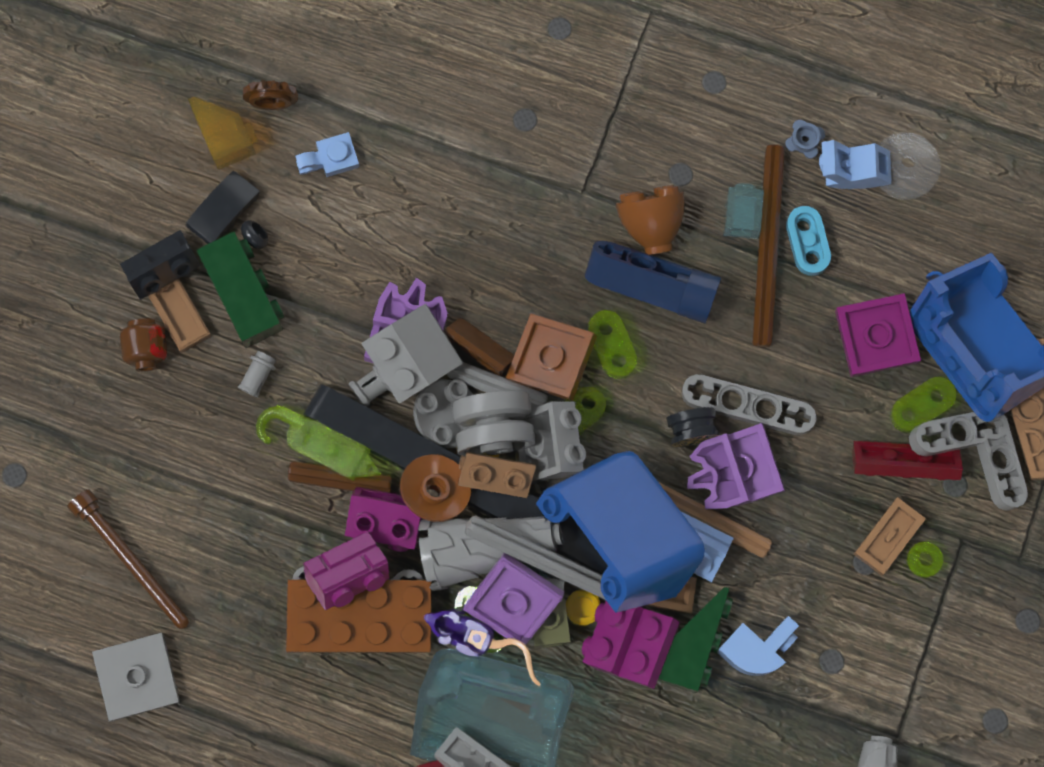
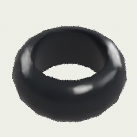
(254, 234)

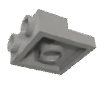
(557, 442)

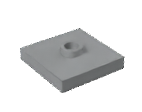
(136, 677)

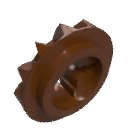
(270, 95)

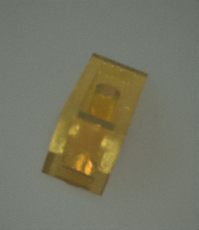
(224, 133)

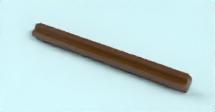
(768, 246)

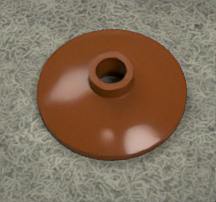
(438, 474)

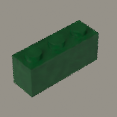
(241, 289)

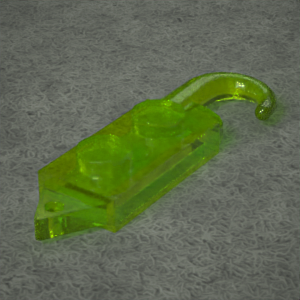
(320, 443)

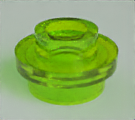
(917, 567)

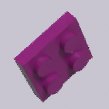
(877, 335)

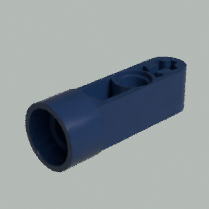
(652, 280)

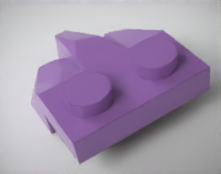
(394, 306)
(736, 468)

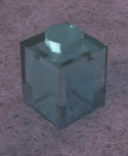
(743, 211)

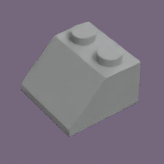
(412, 353)

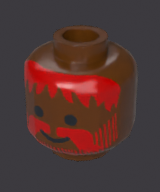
(143, 344)

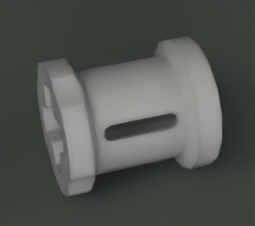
(369, 387)

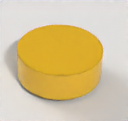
(582, 607)

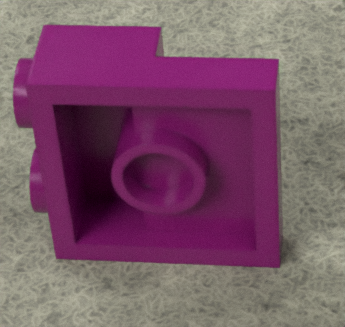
(630, 643)

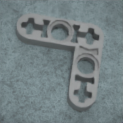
(986, 442)

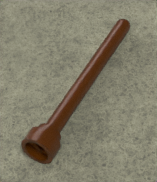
(86, 508)

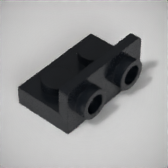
(160, 265)

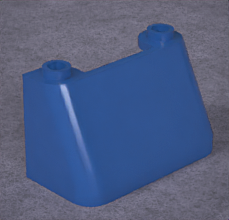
(979, 337)
(631, 526)

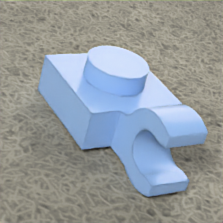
(333, 154)

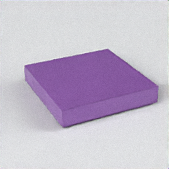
(513, 599)

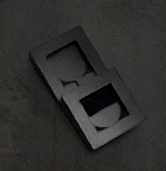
(222, 207)

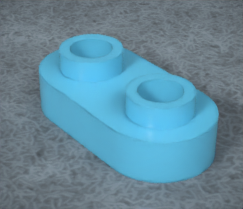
(808, 242)

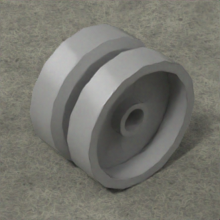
(493, 423)

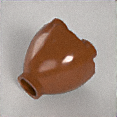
(653, 218)

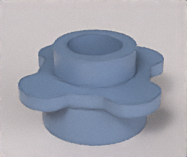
(809, 130)

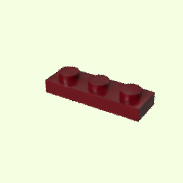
(903, 462)

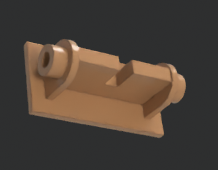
(496, 474)

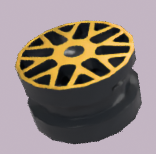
(692, 426)

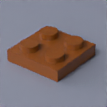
(551, 357)

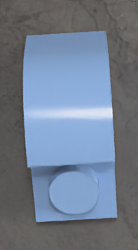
(855, 166)
(758, 657)

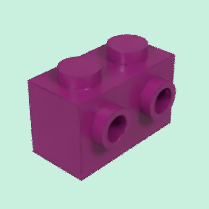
(384, 518)

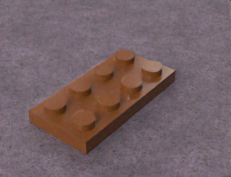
(371, 623)

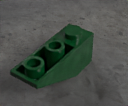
(691, 646)

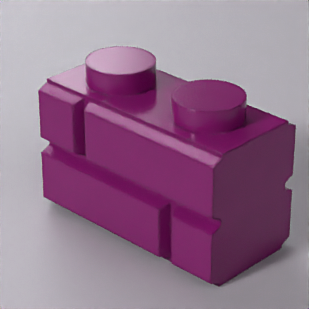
(346, 571)

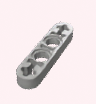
(749, 400)

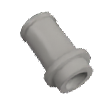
(257, 373)

